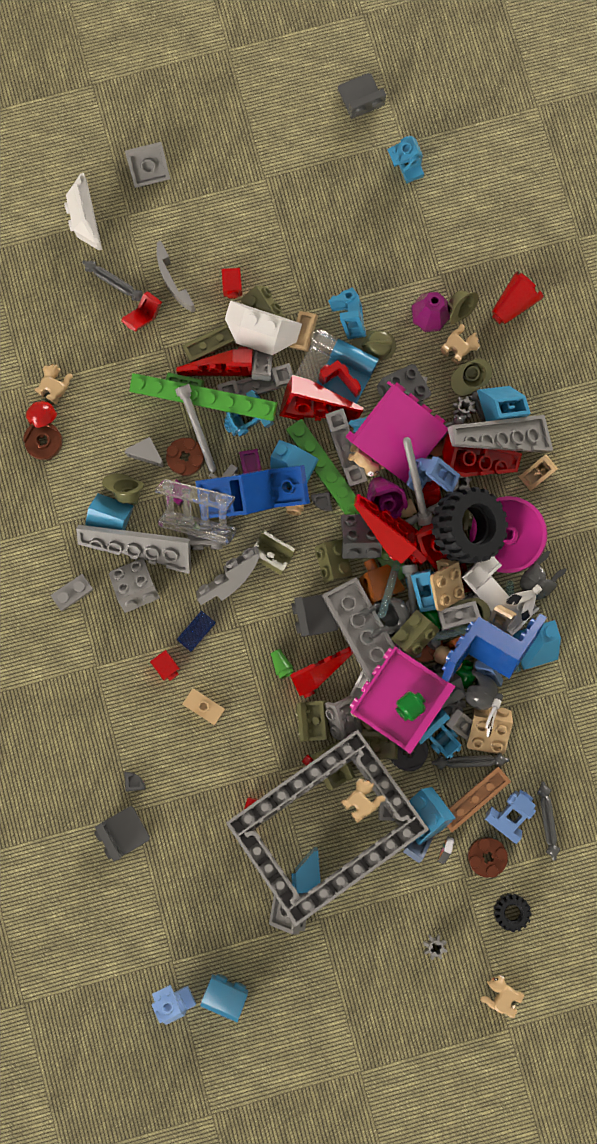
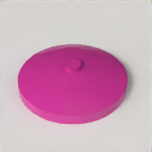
(525, 535)

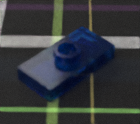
(196, 631)

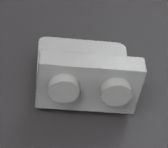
(133, 585)

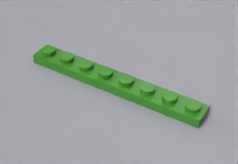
(205, 397)

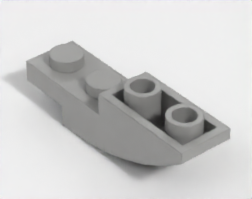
(235, 575)

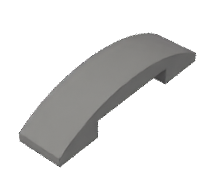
(181, 297)
(279, 378)
(339, 429)

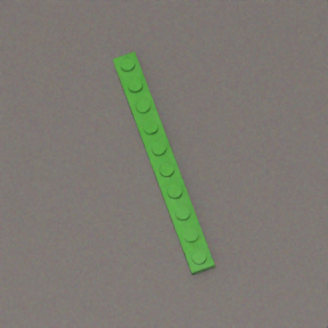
(331, 478)

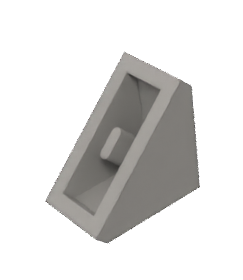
(145, 452)

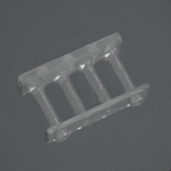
(191, 525)

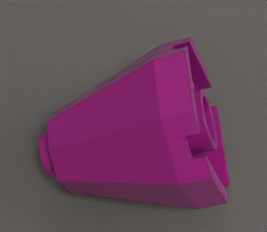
(430, 312)
(387, 496)

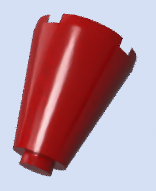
(516, 299)

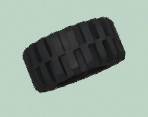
(489, 520)

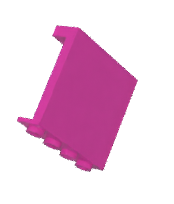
(392, 421)
(391, 682)

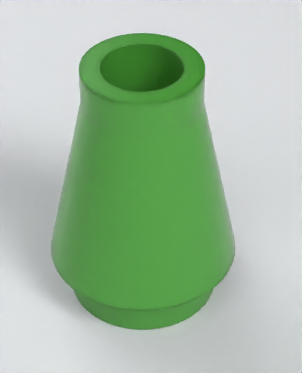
(281, 664)

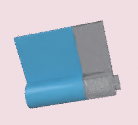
(328, 349)

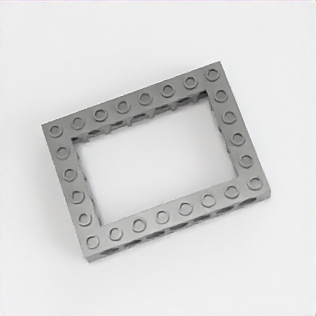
(353, 749)

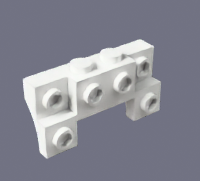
(487, 589)

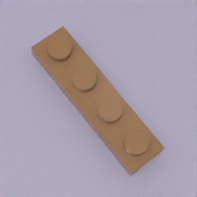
(477, 797)

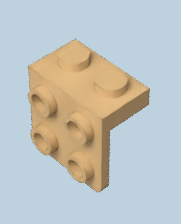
(447, 584)
(500, 733)

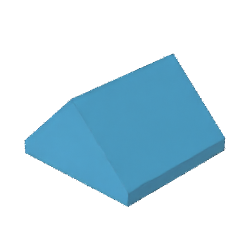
(108, 513)

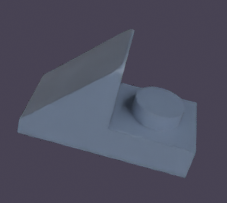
(417, 851)

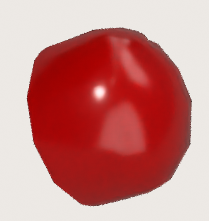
(40, 414)

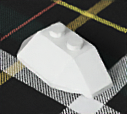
(82, 213)
(261, 329)

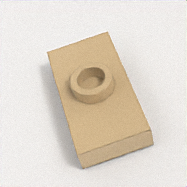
(308, 326)
(203, 706)

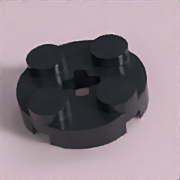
(414, 762)

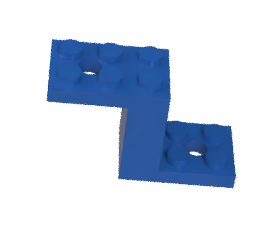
(260, 490)
(492, 647)

